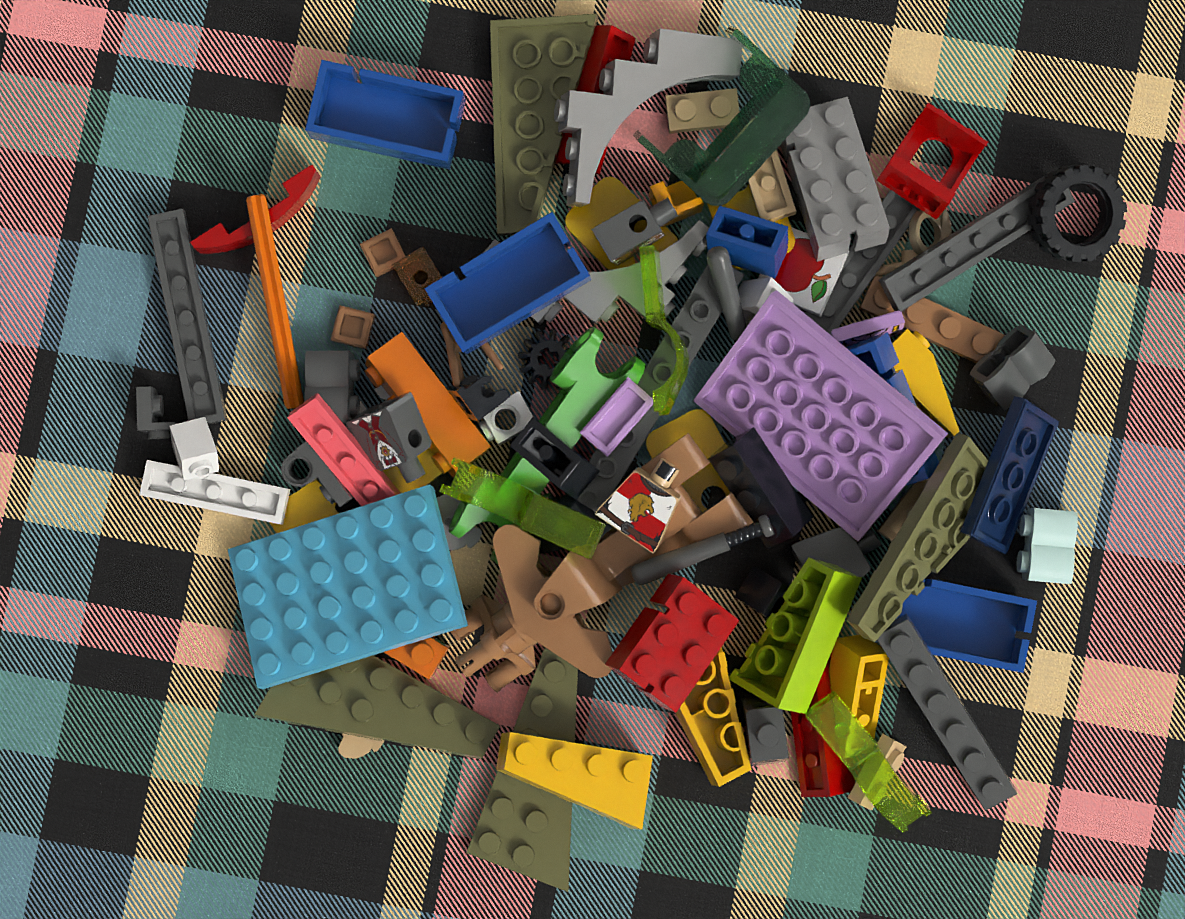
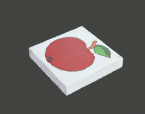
(805, 279)

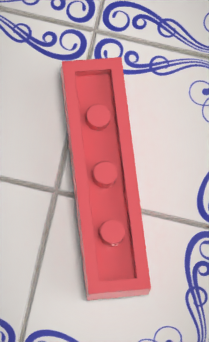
(341, 451)

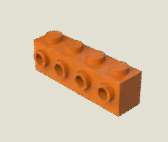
(403, 370)

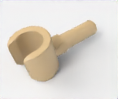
(906, 255)

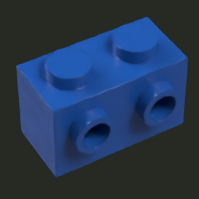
(750, 240)

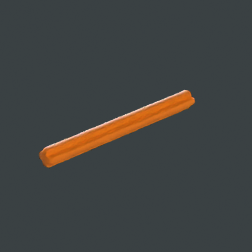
(275, 300)

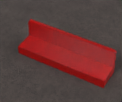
(606, 45)
(818, 766)

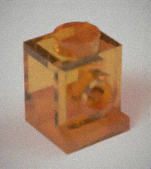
(408, 268)

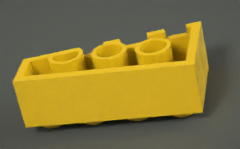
(591, 776)

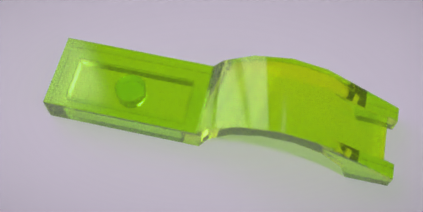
(655, 316)
(525, 508)
(866, 762)

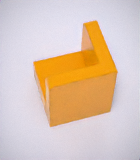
(681, 197)

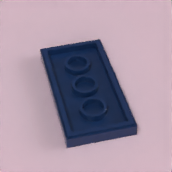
(1010, 475)

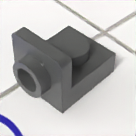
(149, 408)

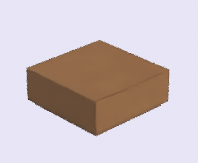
(382, 252)
(353, 327)

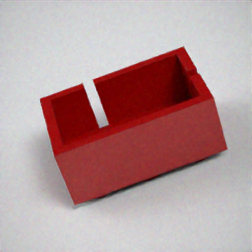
(672, 646)

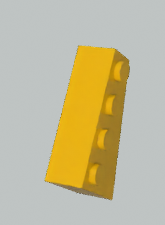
(714, 726)

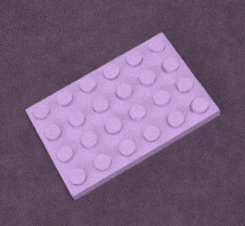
(822, 415)

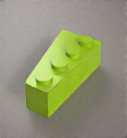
(799, 637)

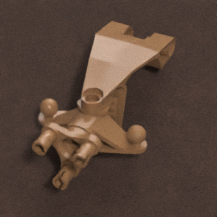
(547, 604)

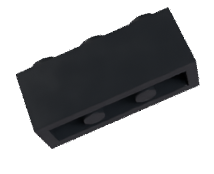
(761, 485)

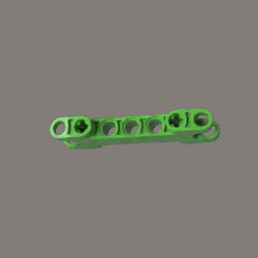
(580, 398)

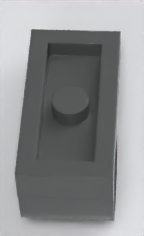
(331, 489)

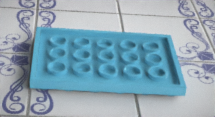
(346, 587)

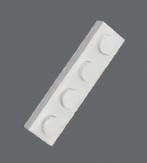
(215, 493)

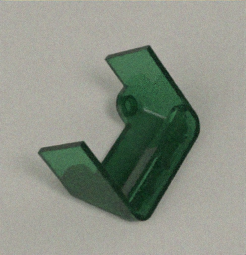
(748, 139)

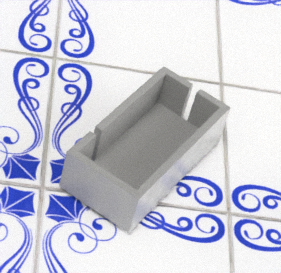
(834, 181)

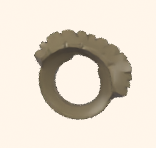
(941, 226)

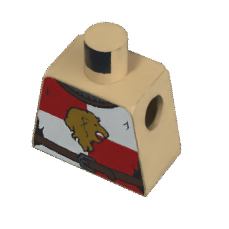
(643, 505)

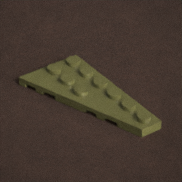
(531, 69)
(925, 539)
(380, 704)
(521, 823)

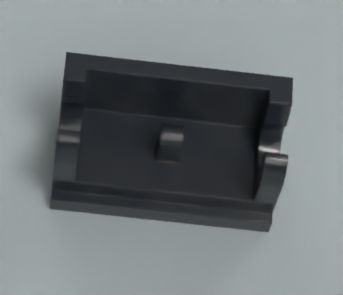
(475, 399)

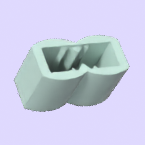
(1048, 545)

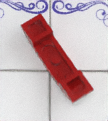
(298, 187)

